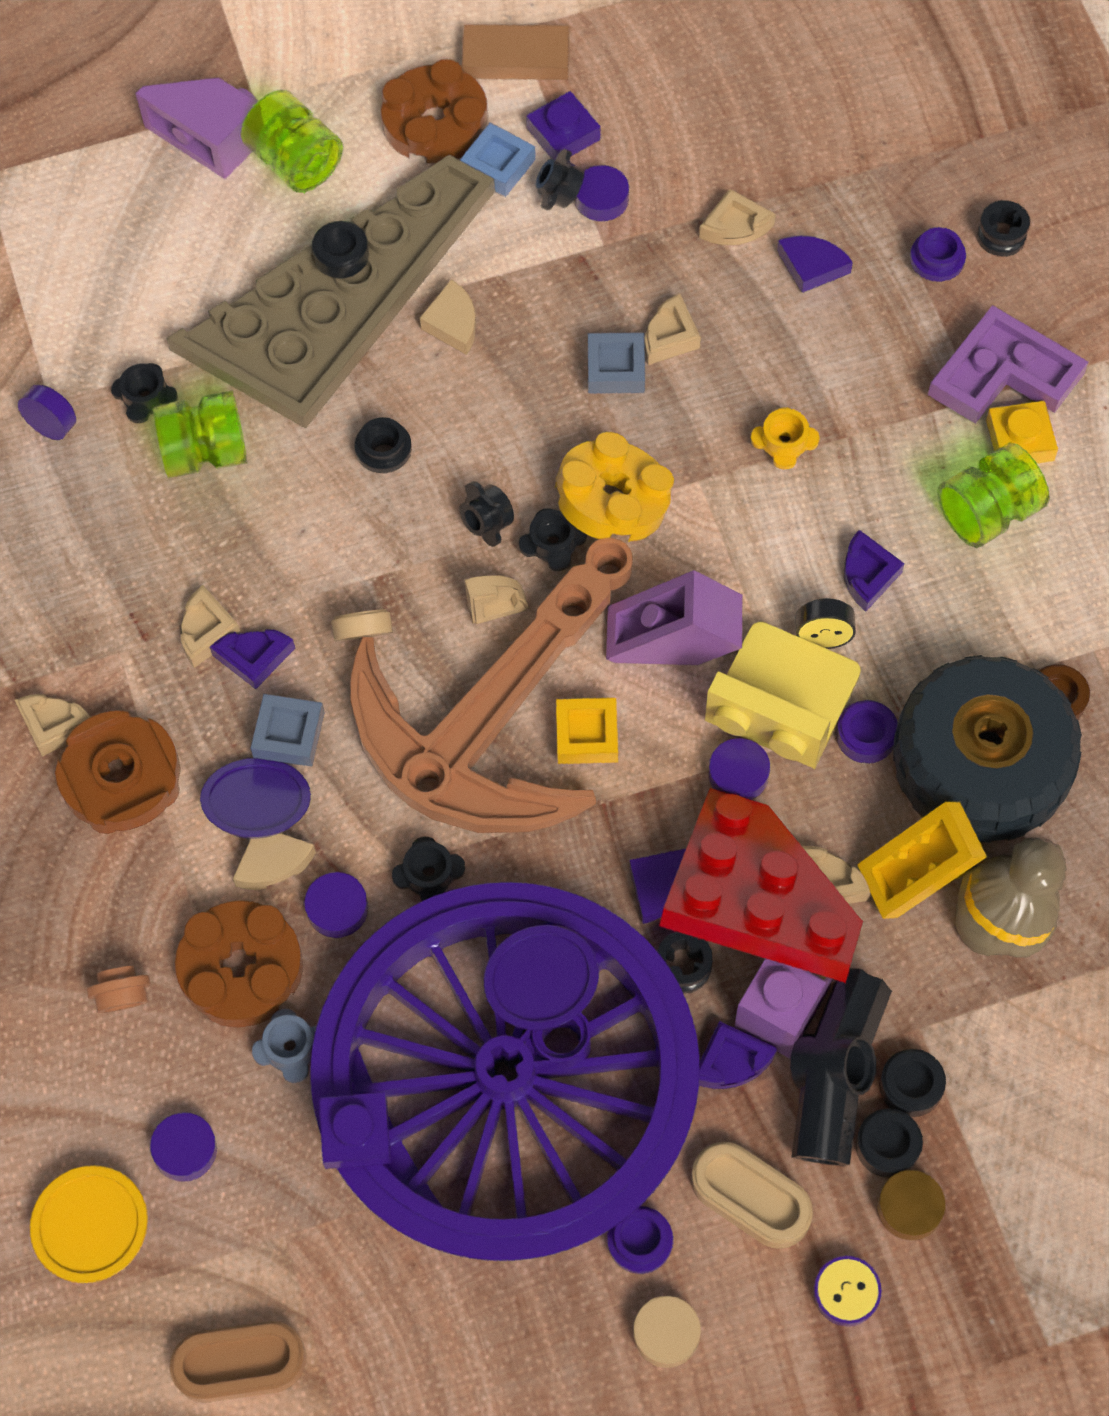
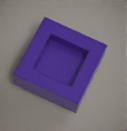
(563, 125)
(354, 1130)

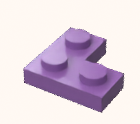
(1002, 354)

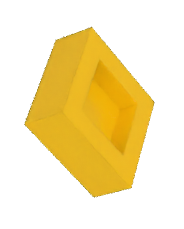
(1024, 425)
(587, 730)

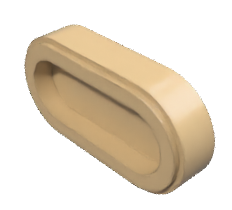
(751, 1195)

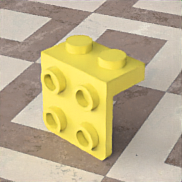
(782, 693)

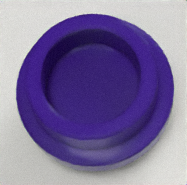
(938, 254)
(641, 1241)

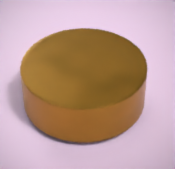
(911, 1205)

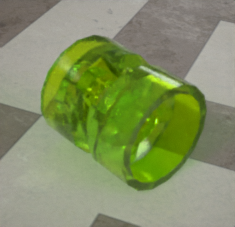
(291, 141)
(200, 434)
(988, 497)

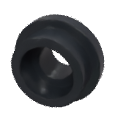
(383, 432)

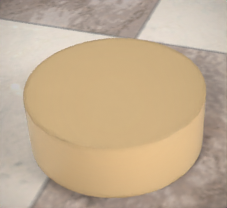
(361, 625)
(667, 1331)

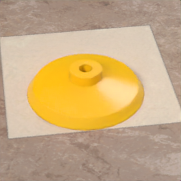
(88, 1224)

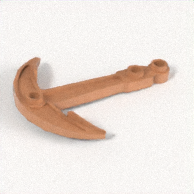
(472, 725)

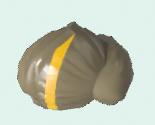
(1012, 900)

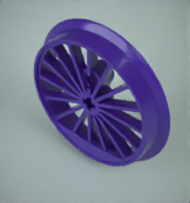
(398, 1189)

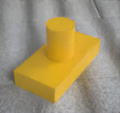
(922, 860)

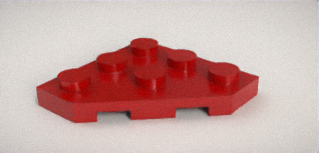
(759, 891)

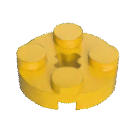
(618, 464)

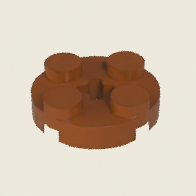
(430, 87)
(123, 804)
(266, 985)

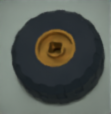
(990, 740)

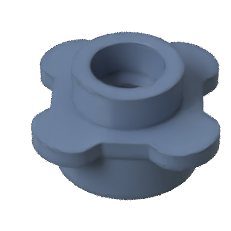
(270, 1049)

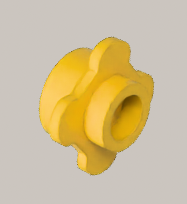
(785, 423)

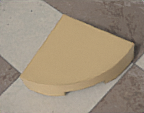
(736, 221)
(451, 318)
(670, 332)
(494, 597)
(203, 625)
(50, 720)
(272, 861)
(845, 878)

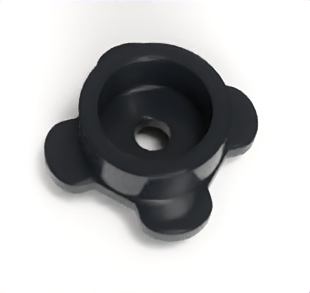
(559, 181)
(137, 380)
(486, 512)
(547, 524)
(423, 854)

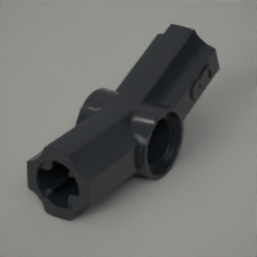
(837, 1068)

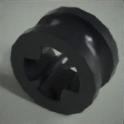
(1003, 212)
(694, 948)

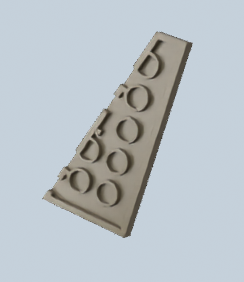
(307, 331)

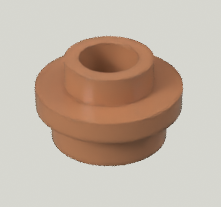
(119, 989)

